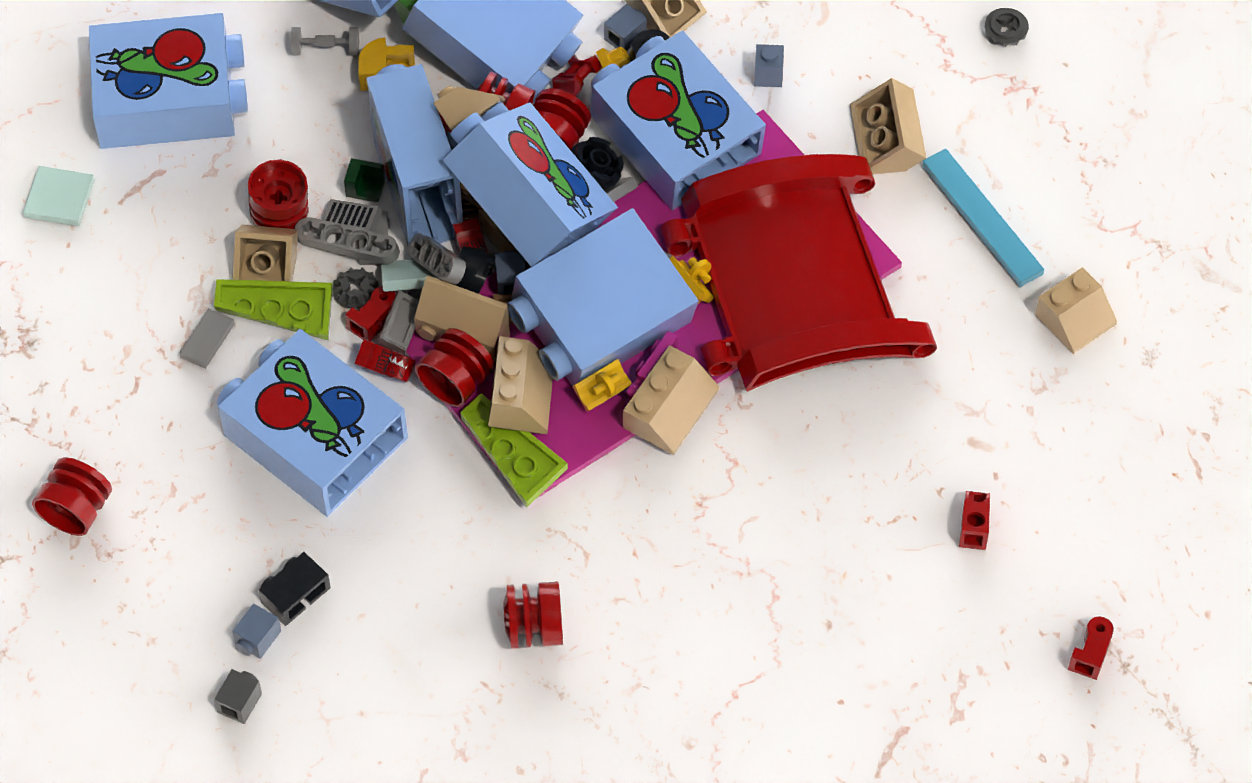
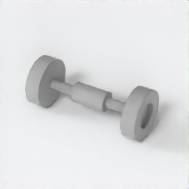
(325, 40)

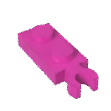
(646, 366)

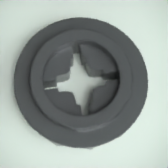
(1003, 17)
(354, 297)

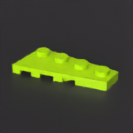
(278, 303)
(517, 454)

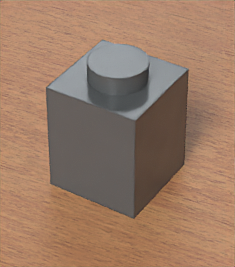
(238, 695)

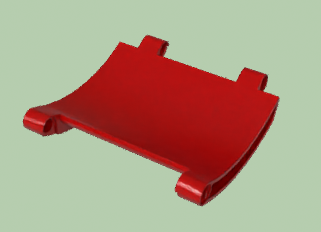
(791, 268)

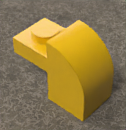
(378, 55)

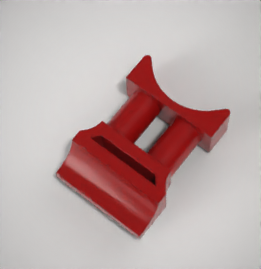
(572, 79)

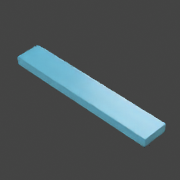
(983, 217)

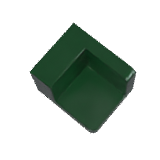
(364, 180)

